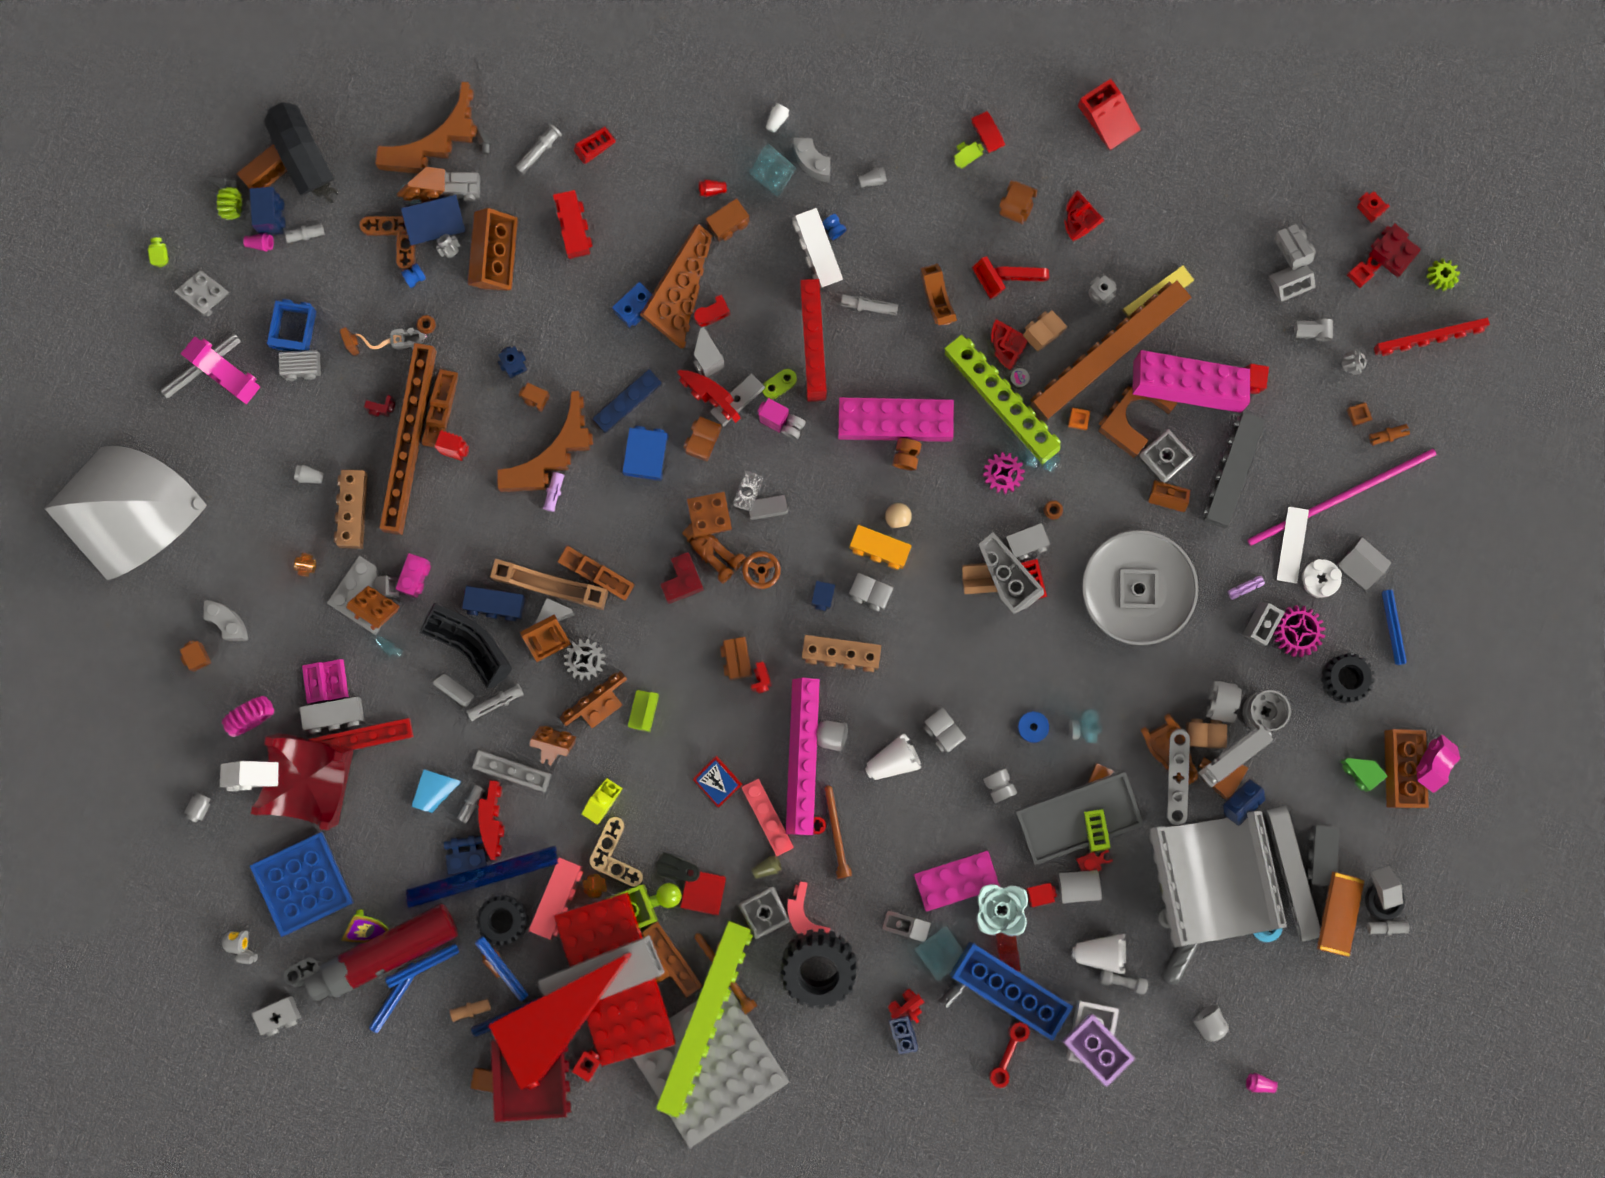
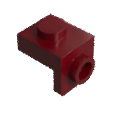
(377, 409)

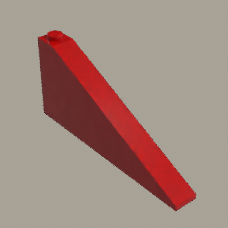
(541, 1030)

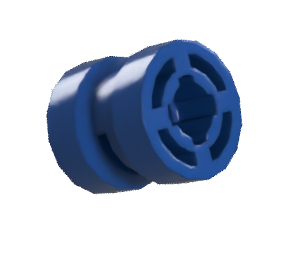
(834, 227)
(413, 275)

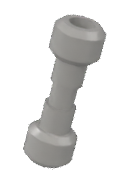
(1139, 985)

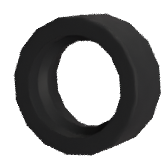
(1369, 901)

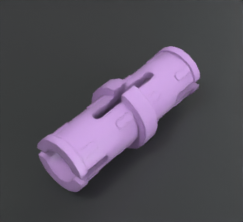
(553, 491)

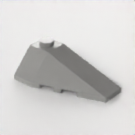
(1012, 580)

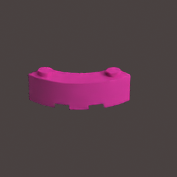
(220, 370)

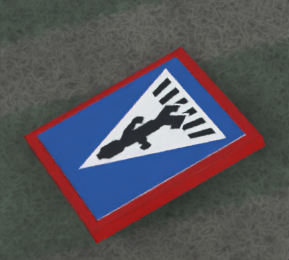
(717, 781)

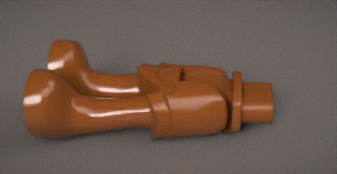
(706, 546)

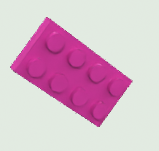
(955, 880)

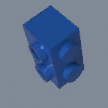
(632, 304)

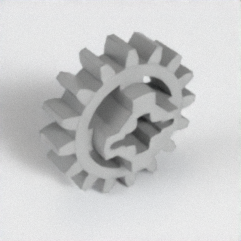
(592, 654)

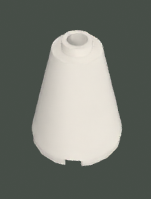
(894, 759)
(1102, 953)

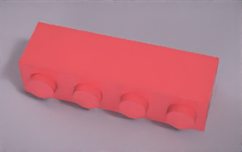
(555, 898)

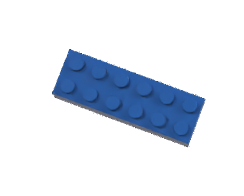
(1011, 990)

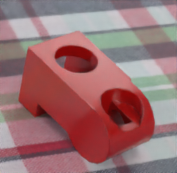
(712, 313)

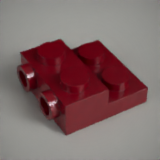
(1394, 250)

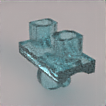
(1049, 465)
(1090, 725)

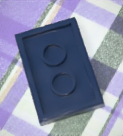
(432, 219)

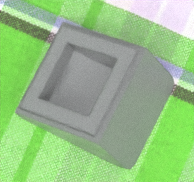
(386, 586)

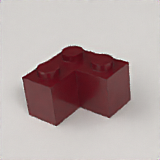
(686, 583)

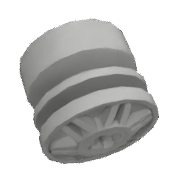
(1274, 703)

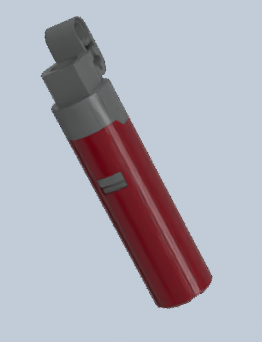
(375, 956)

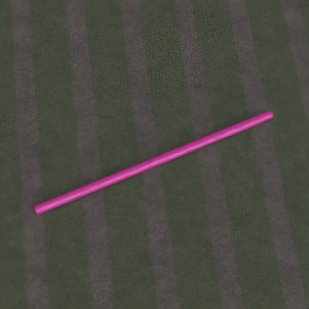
(1347, 494)

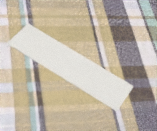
(1292, 545)

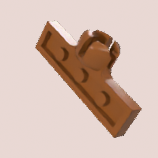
(672, 961)

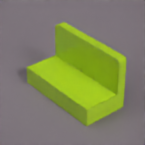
(643, 710)

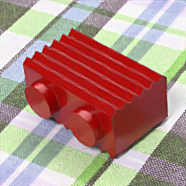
(451, 445)

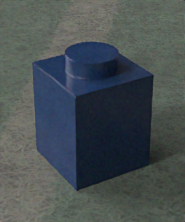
(823, 596)

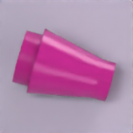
(260, 241)
(1259, 1083)

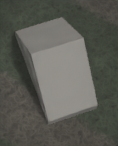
(551, 607)
(1387, 887)

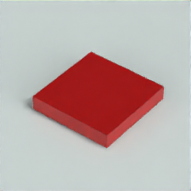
(704, 893)

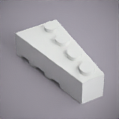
(817, 247)

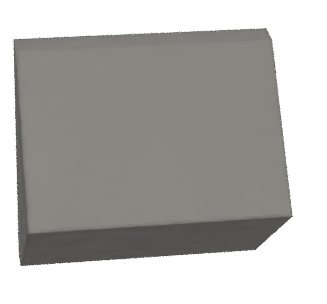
(1364, 564)

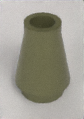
(767, 867)

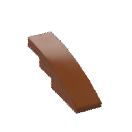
(440, 407)
(595, 573)

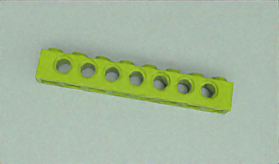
(963, 346)

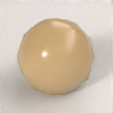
(898, 515)

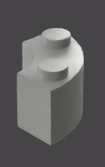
(810, 160)
(227, 620)

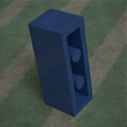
(493, 603)

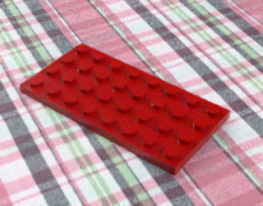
(629, 1020)

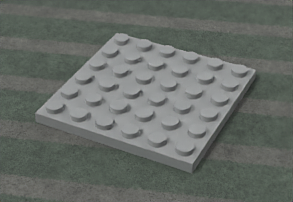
(733, 1074)

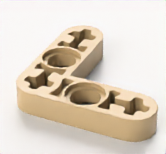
(608, 860)

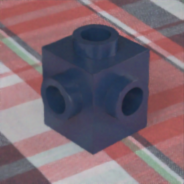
(513, 367)

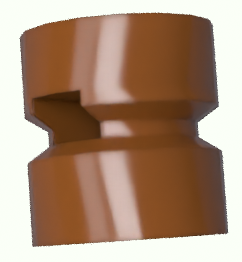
(907, 453)

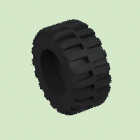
(818, 992)

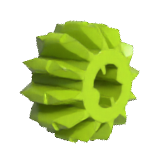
(229, 203)
(1448, 270)

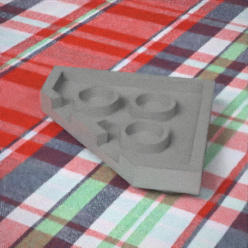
(358, 578)

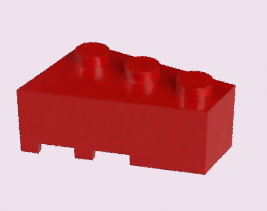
(572, 224)

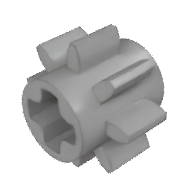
(447, 246)
(1354, 362)

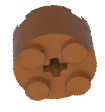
(1018, 202)

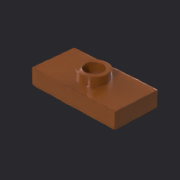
(350, 341)

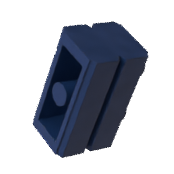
(1243, 802)

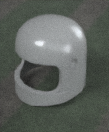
(832, 735)
(1213, 1026)

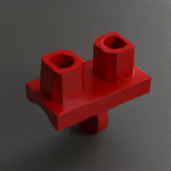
(908, 1009)

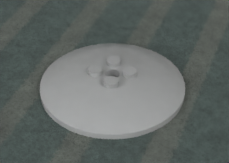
(1167, 581)

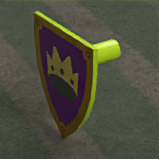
(363, 928)

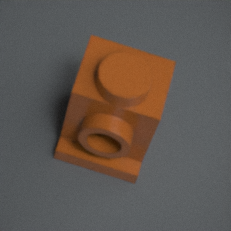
(534, 396)

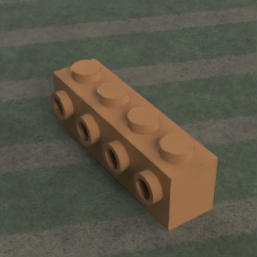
(351, 509)
(841, 652)

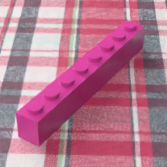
(802, 756)

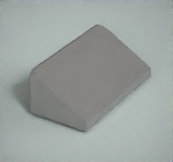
(769, 507)
(454, 690)

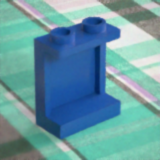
(645, 453)

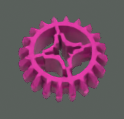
(1296, 639)
(248, 716)

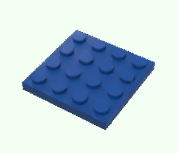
(301, 884)

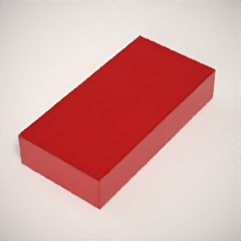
(988, 277)

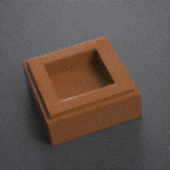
(1359, 414)

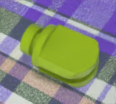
(157, 252)

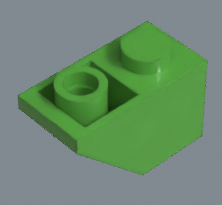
(1365, 772)

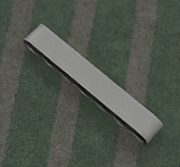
(1293, 873)

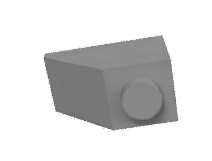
(906, 926)

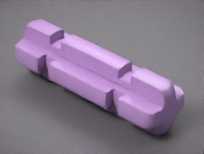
(1246, 587)

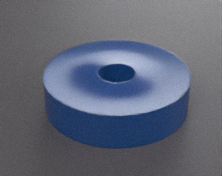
(1037, 719)

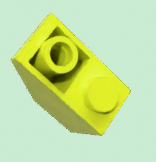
(601, 801)

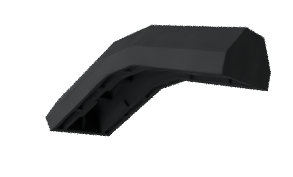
(297, 147)
(470, 640)

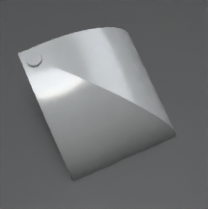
(124, 508)

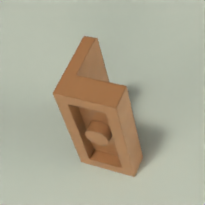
(977, 579)

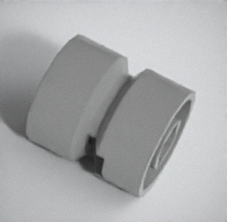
(1000, 787)

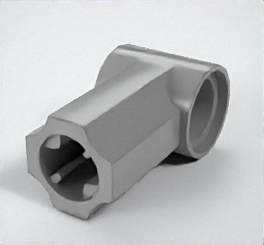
(1320, 329)

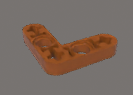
(401, 235)

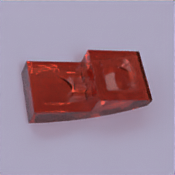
(1008, 950)

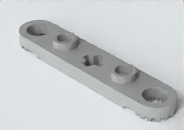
(1178, 790)

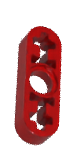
(1023, 273)

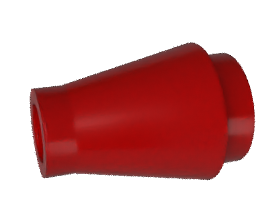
(710, 188)

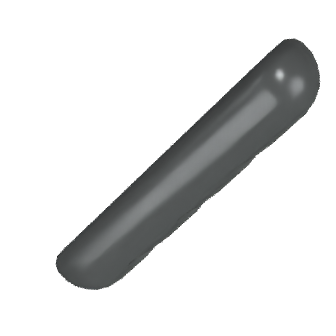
(1178, 963)

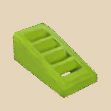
(1106, 845)

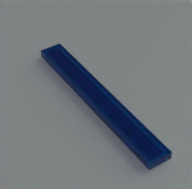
(481, 876)

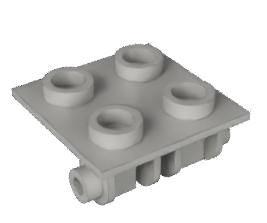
(201, 293)

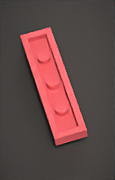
(767, 817)

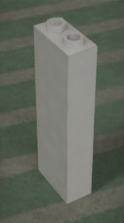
(639, 968)

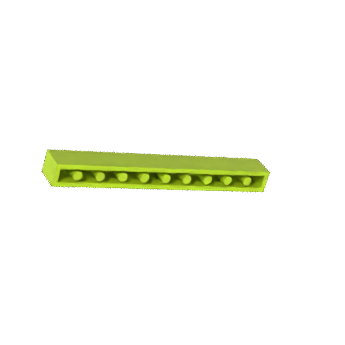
(703, 1020)

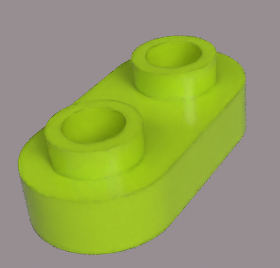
(781, 386)

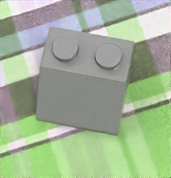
(707, 357)

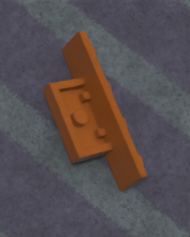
(597, 704)

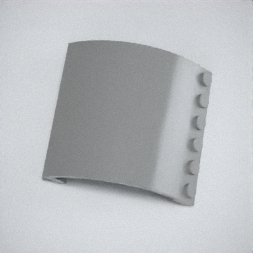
(1217, 879)

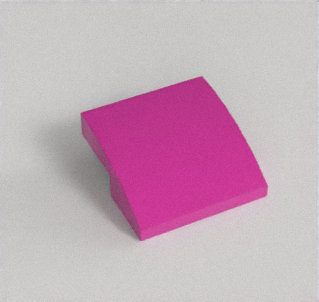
(325, 681)

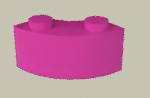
(1437, 763)

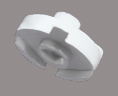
(1332, 577)

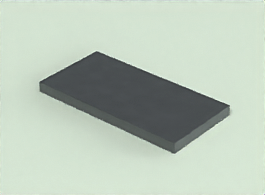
(1058, 822)

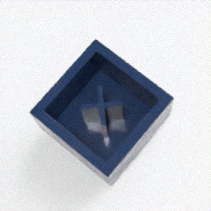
(267, 211)

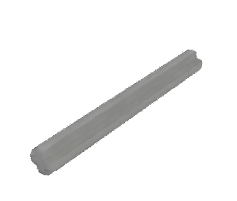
(194, 371)

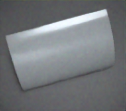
(1291, 282)
(1079, 886)

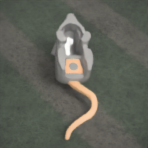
(400, 339)

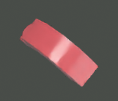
(796, 912)

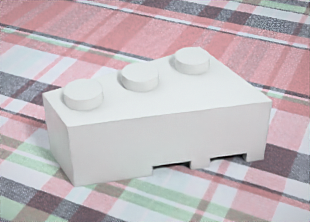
(246, 774)

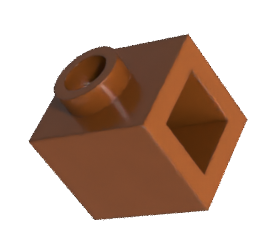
(194, 655)

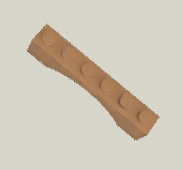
(549, 585)

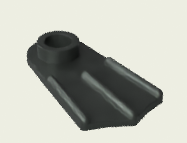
(676, 868)

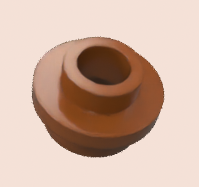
(423, 319)
(1055, 504)

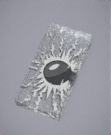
(748, 491)

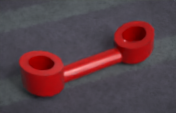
(999, 1076)

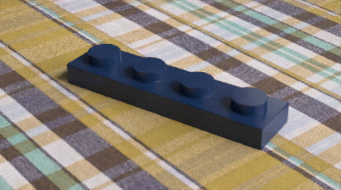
(627, 401)

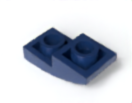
(904, 1035)

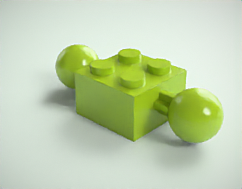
(667, 896)

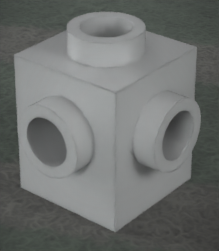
(1101, 296)

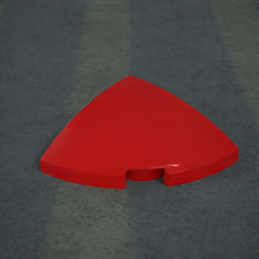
(1081, 217)
(1007, 343)

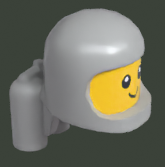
(237, 943)

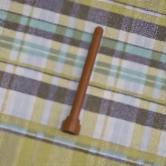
(842, 870)
(746, 1003)

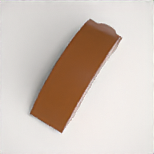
(936, 295)

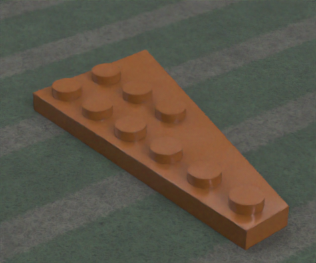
(677, 292)

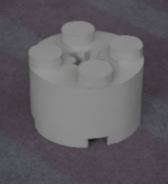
(1224, 701)

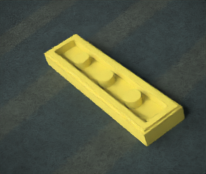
(1180, 274)

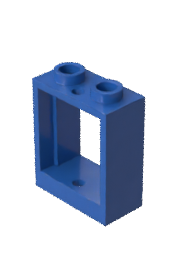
(288, 345)

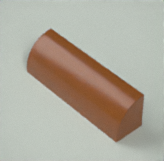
(263, 169)

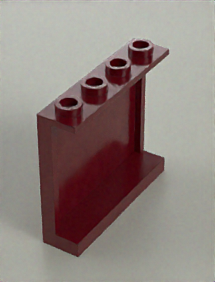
(541, 1102)

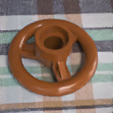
(748, 563)

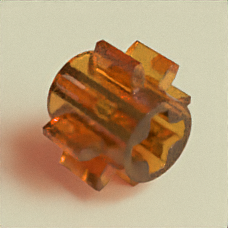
(305, 565)
(594, 886)

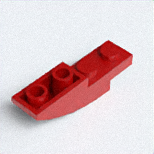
(707, 389)
(489, 828)

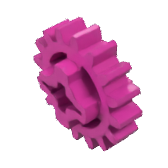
(999, 465)

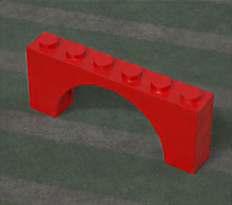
(813, 340)

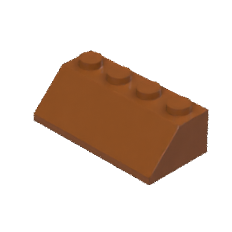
(492, 250)

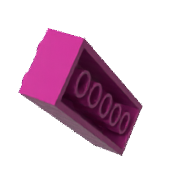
(1191, 381)
(896, 419)

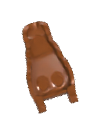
(1159, 744)

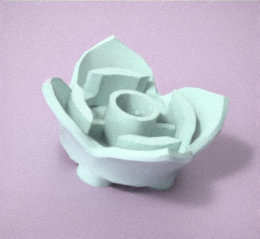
(1013, 921)

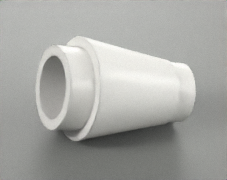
(777, 117)

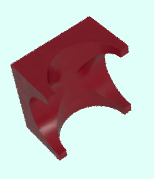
(309, 780)

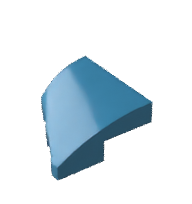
(433, 790)

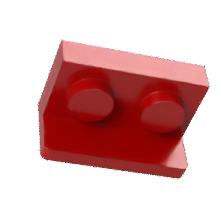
(761, 675)

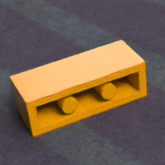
(880, 547)

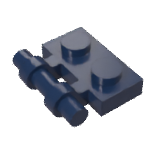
(465, 861)

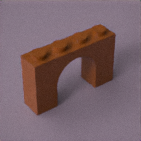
(1117, 427)

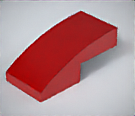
(988, 131)

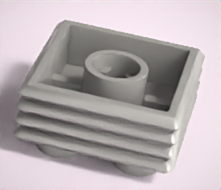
(1166, 444)
(752, 907)

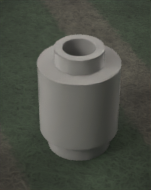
(197, 807)

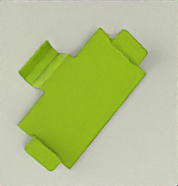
(967, 153)

